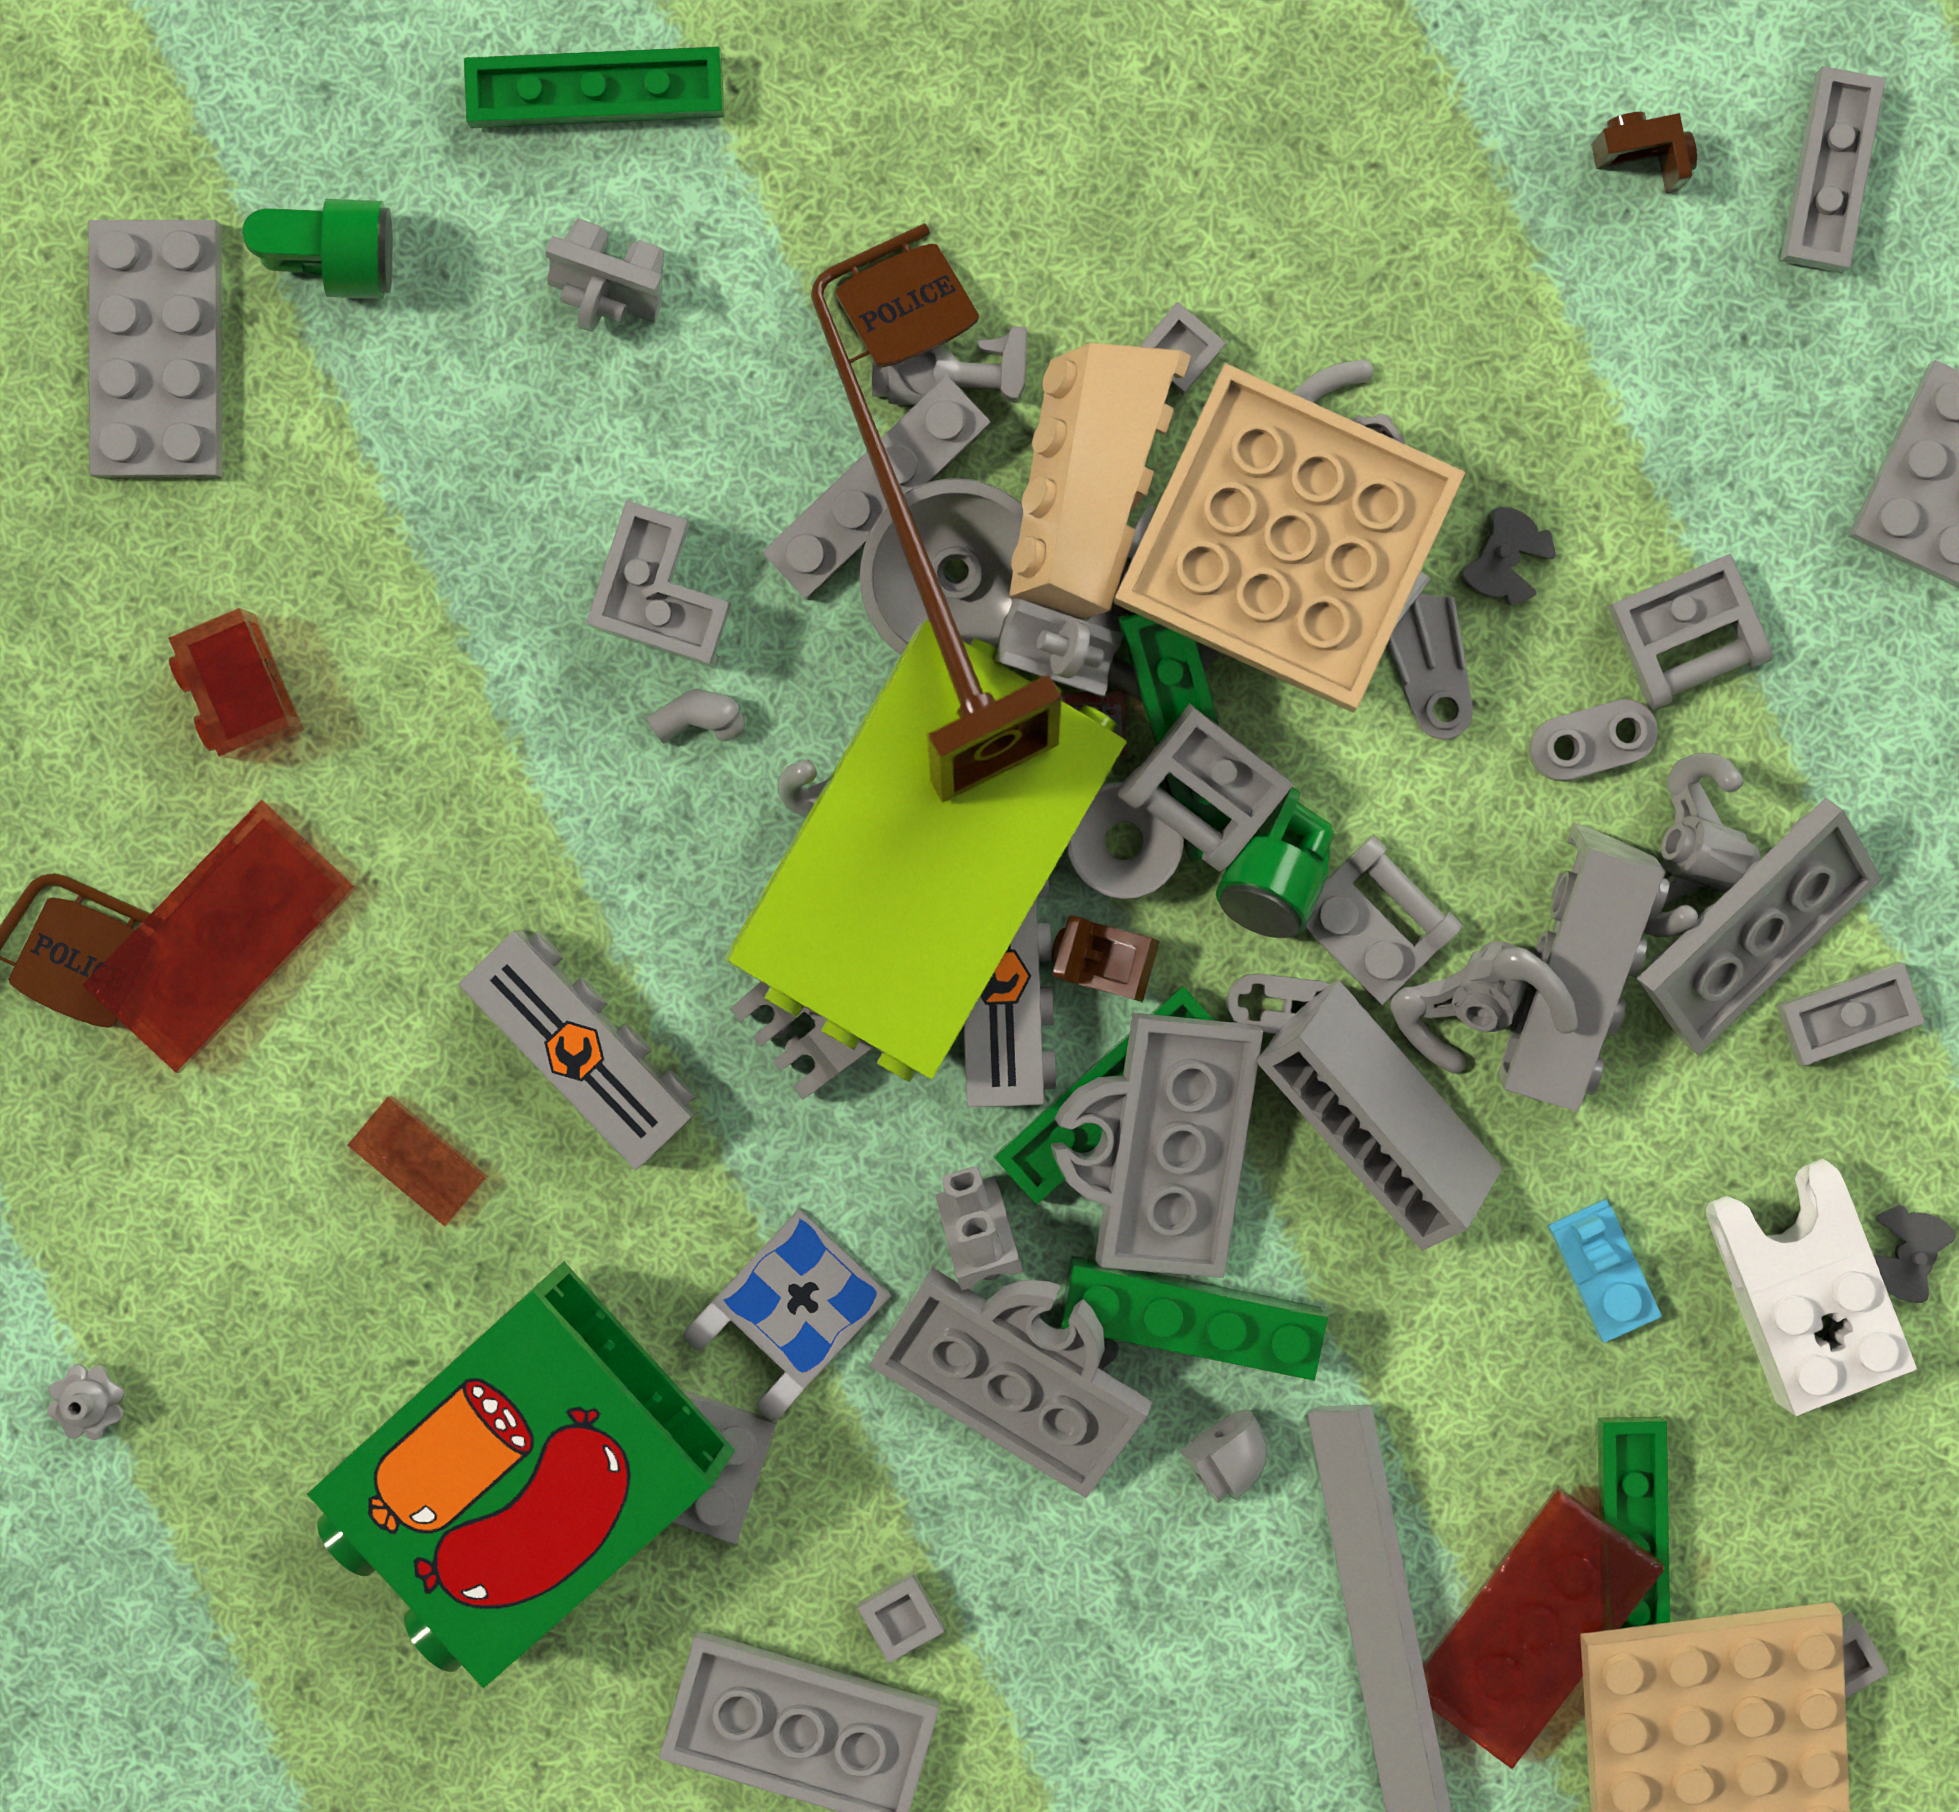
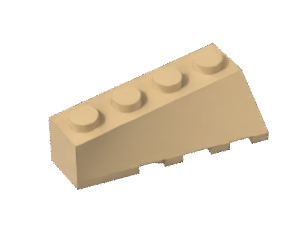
(1090, 473)

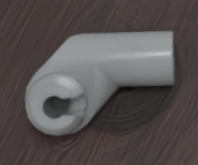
(698, 709)

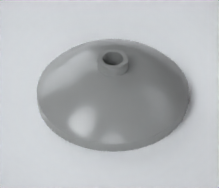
(955, 522)

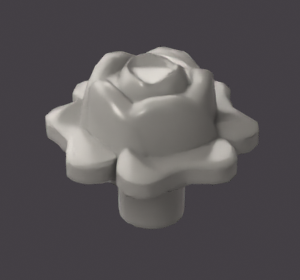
(86, 1402)

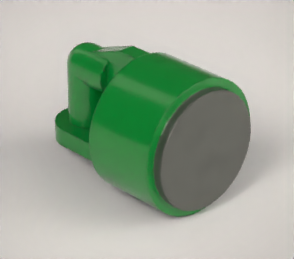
(343, 242)
(1273, 883)

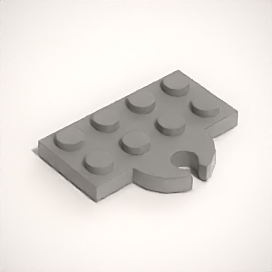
(1166, 1144)
(1015, 1375)

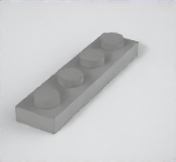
(843, 516)

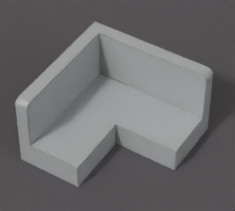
(638, 596)

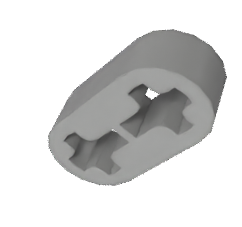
(1273, 987)

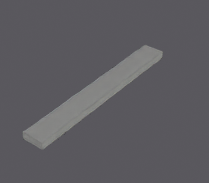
(1378, 1609)

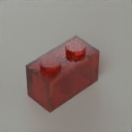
(233, 684)

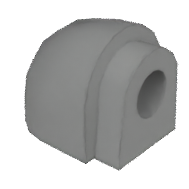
(1228, 1455)

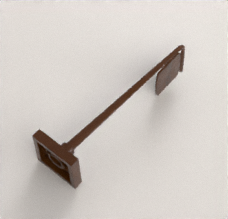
(900, 313)
(67, 947)

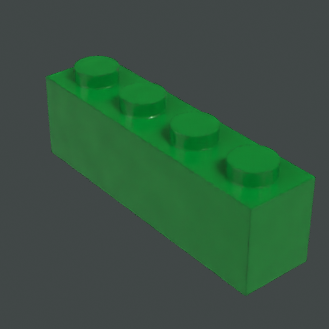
(1199, 1318)

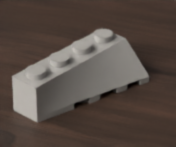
(1592, 950)

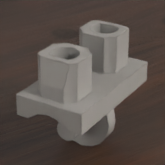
(604, 283)
(1057, 645)
(977, 1228)

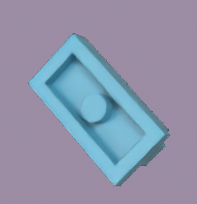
(1604, 1270)

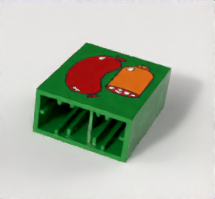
(519, 1478)

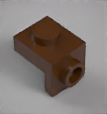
(1635, 138)
(1104, 958)

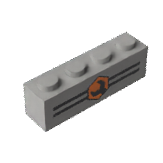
(1005, 1025)
(579, 1047)

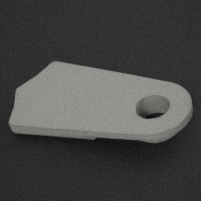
(1432, 663)

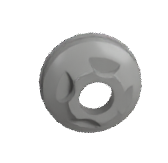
(1123, 878)

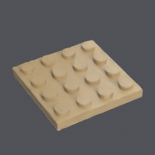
(1289, 538)
(1719, 1714)

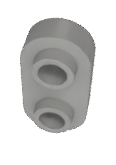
(1593, 740)

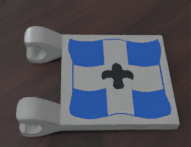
(797, 1304)

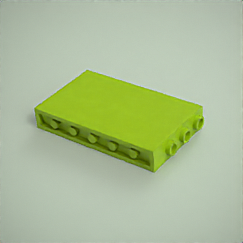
(907, 902)

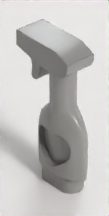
(913, 379)

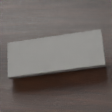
(1381, 1116)

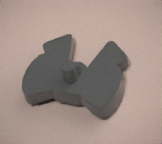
(1492, 570)
(1915, 1257)

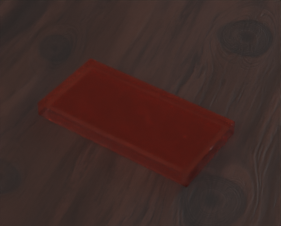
(219, 936)
(1519, 1637)

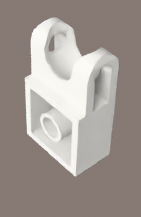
(1808, 1273)

